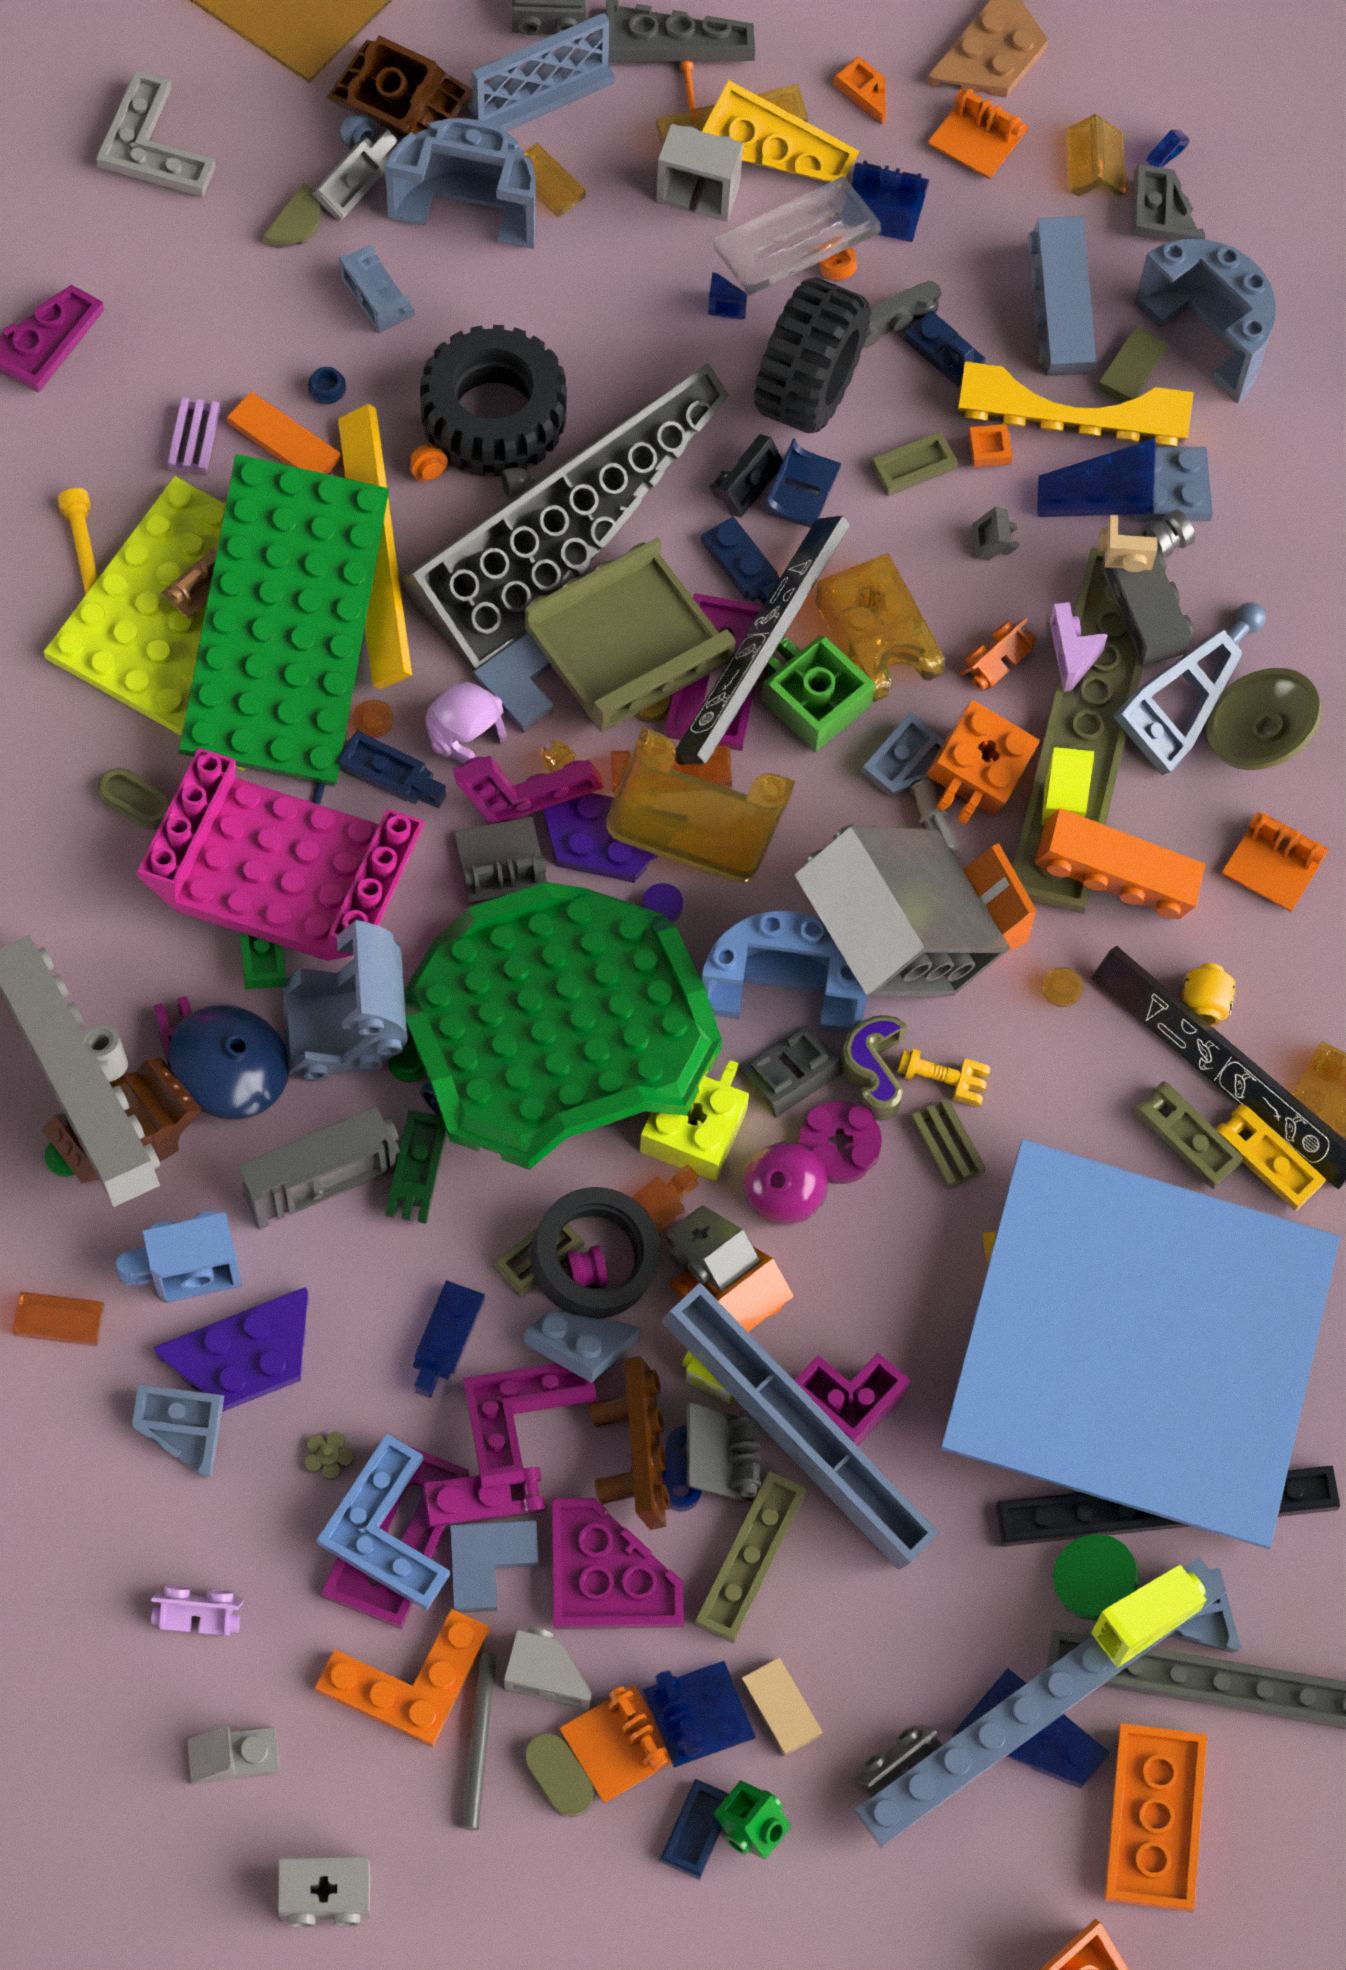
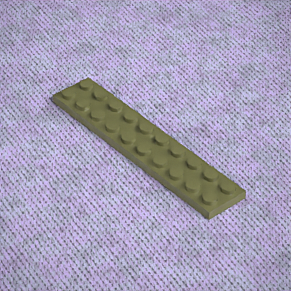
(1083, 722)

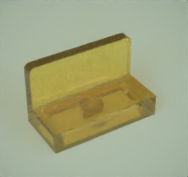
(1095, 156)

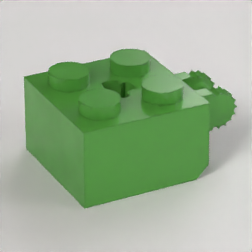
(816, 690)

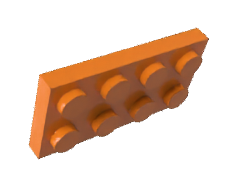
(1155, 1817)

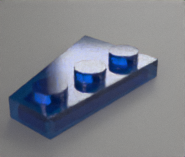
(1102, 485)
(1057, 1750)

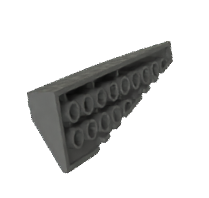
(556, 526)

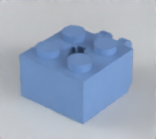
(184, 1258)

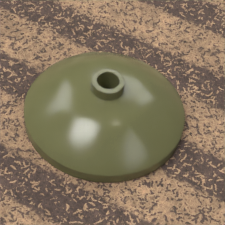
(1264, 719)

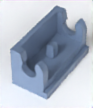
(374, 289)

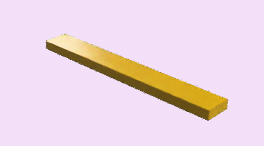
(385, 614)

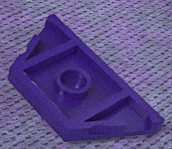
(585, 845)
(244, 1352)

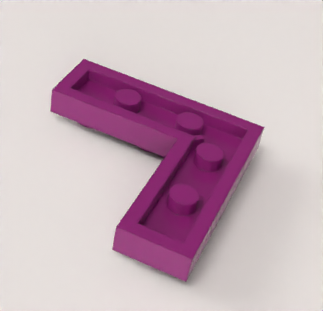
(503, 801)
(498, 1396)

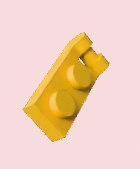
(1271, 1158)

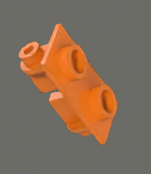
(986, 662)

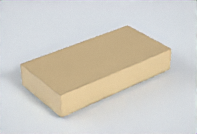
(782, 1706)

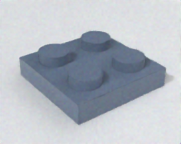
(1181, 484)

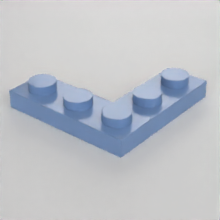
(355, 1531)

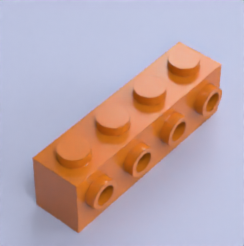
(1119, 864)

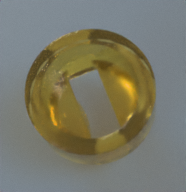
(557, 756)

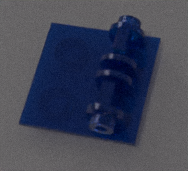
(892, 198)
(698, 1713)

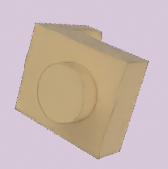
(1126, 551)

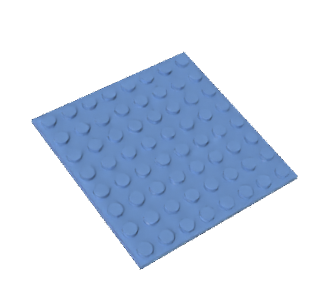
(1142, 1344)

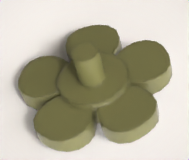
(328, 1455)

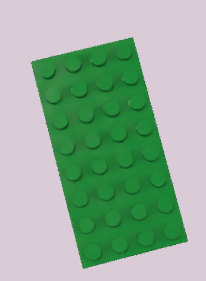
(284, 620)

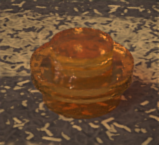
(373, 718)

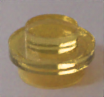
(1062, 987)

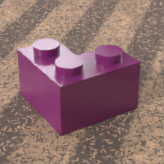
(859, 1404)

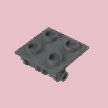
(500, 859)
(722, 1452)

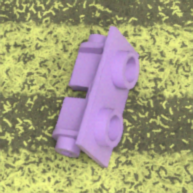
(213, 1609)

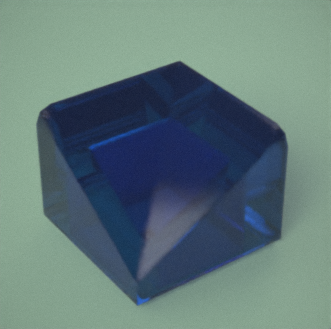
(726, 299)

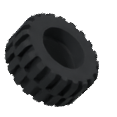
(812, 355)
(493, 358)

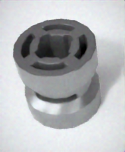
(1171, 532)

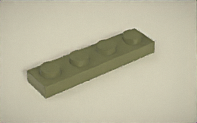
(751, 1557)

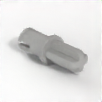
(931, 816)

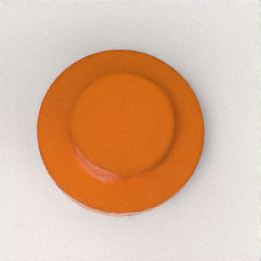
(427, 463)

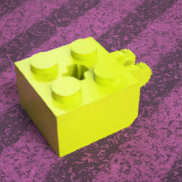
(703, 1147)

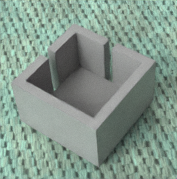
(697, 154)

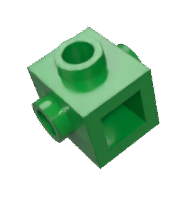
(752, 1820)

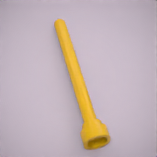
(75, 505)

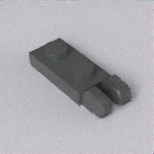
(900, 310)

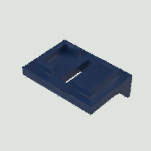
(806, 470)

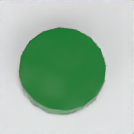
(1094, 1575)

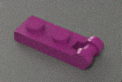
(466, 1501)

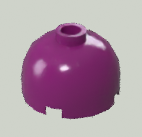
(785, 1183)

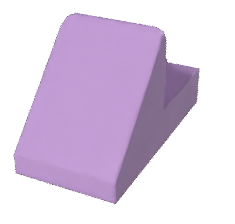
(1073, 651)

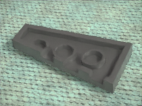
(655, 36)

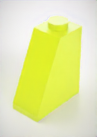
(1148, 1614)

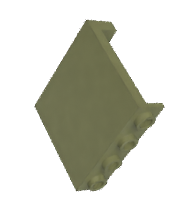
(626, 635)

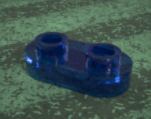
(677, 1472)

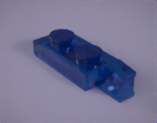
(446, 1335)

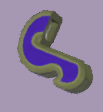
(867, 1069)

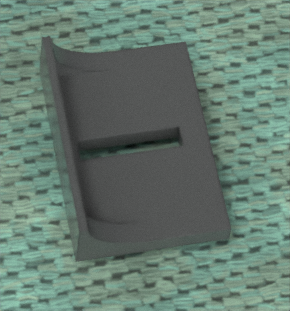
(777, 1081)

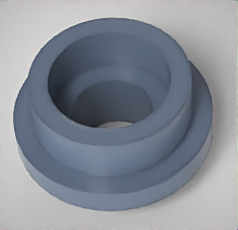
(356, 128)

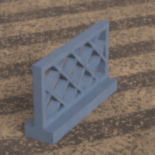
(555, 86)

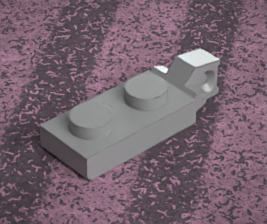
(354, 175)

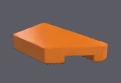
(864, 87)

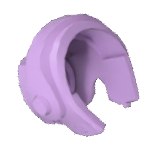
(462, 716)

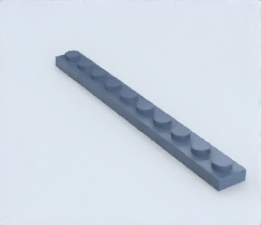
(1002, 1731)

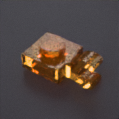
(663, 1200)

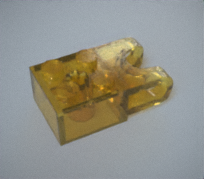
(878, 622)

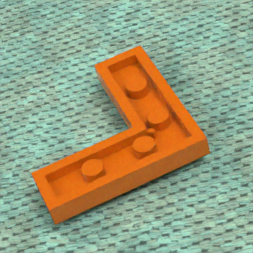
(410, 1709)

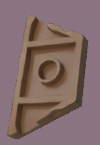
(993, 50)

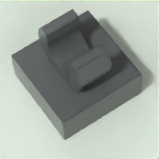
(993, 534)

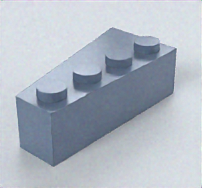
(1062, 295)

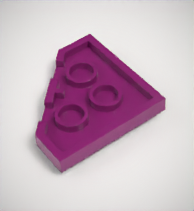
(607, 1573)

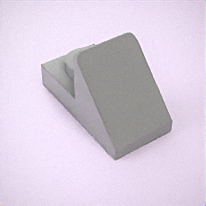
(232, 1755)

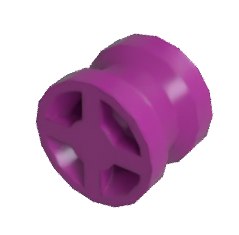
(587, 1267)

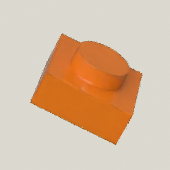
(990, 445)

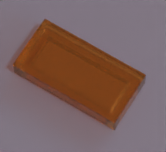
(58, 1318)

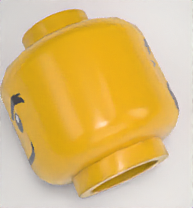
(1209, 992)

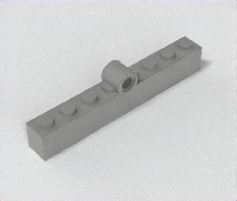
(79, 1071)

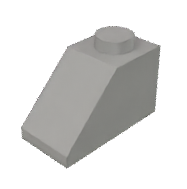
(545, 1670)

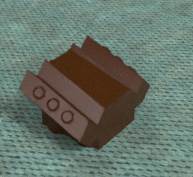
(398, 88)
(156, 1100)

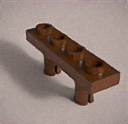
(648, 1456)

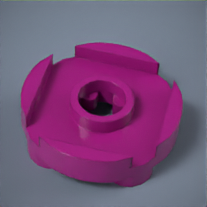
(854, 1123)

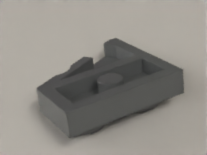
(1161, 207)

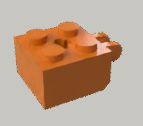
(981, 761)

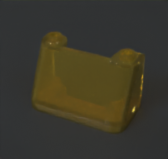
(693, 817)

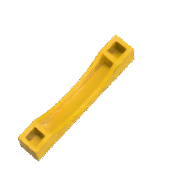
(995, 393)

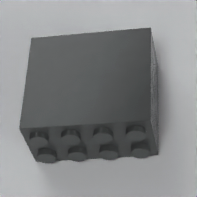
(901, 911)

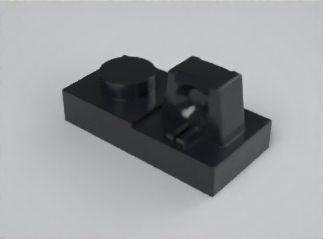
(749, 476)

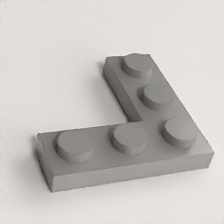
(133, 154)

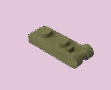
(1188, 1134)

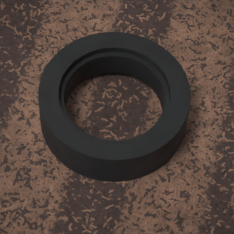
(611, 1206)

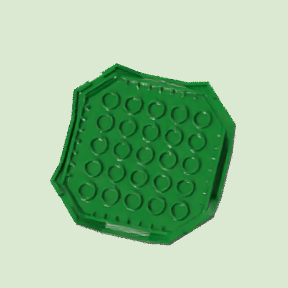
(557, 1019)

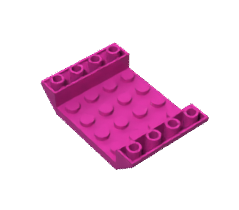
(273, 860)

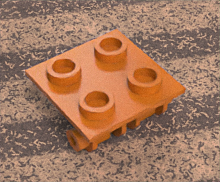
(978, 133)
(1275, 861)
(617, 1743)

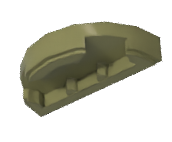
(297, 221)

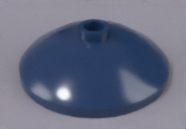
(216, 1076)

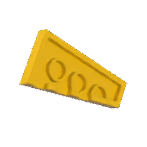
(777, 137)

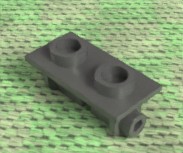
(911, 1748)

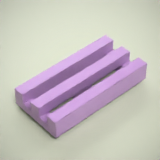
(198, 408)

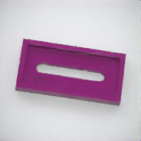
(686, 703)
(351, 1586)

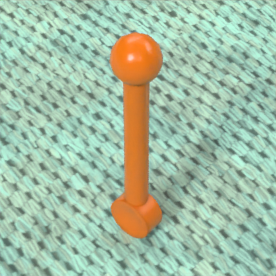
(686, 67)

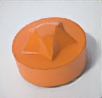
(839, 265)

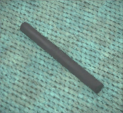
(478, 1741)

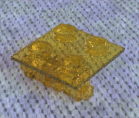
(1324, 1087)

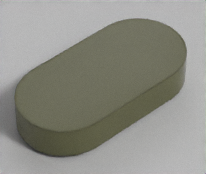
(133, 798)
(559, 1775)

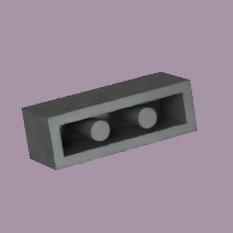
(1150, 611)

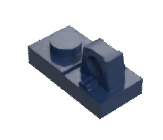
(942, 346)

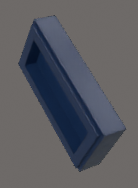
(695, 1831)

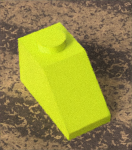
(1067, 782)

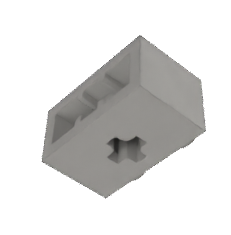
(304, 1876)

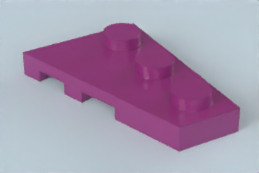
(45, 339)

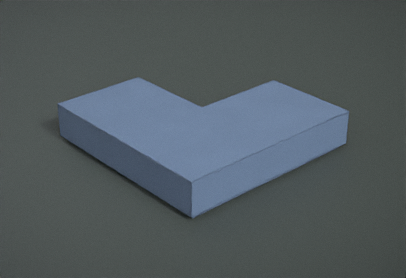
(511, 679)
(480, 1551)

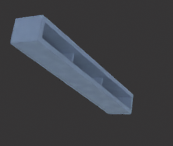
(800, 1427)

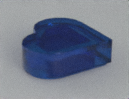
(1168, 148)

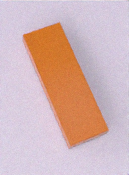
(282, 435)

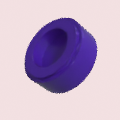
(665, 900)

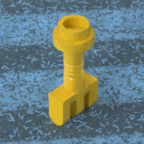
(962, 1080)

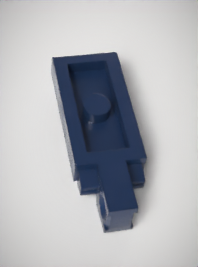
(741, 560)
(390, 770)

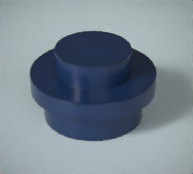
(327, 385)

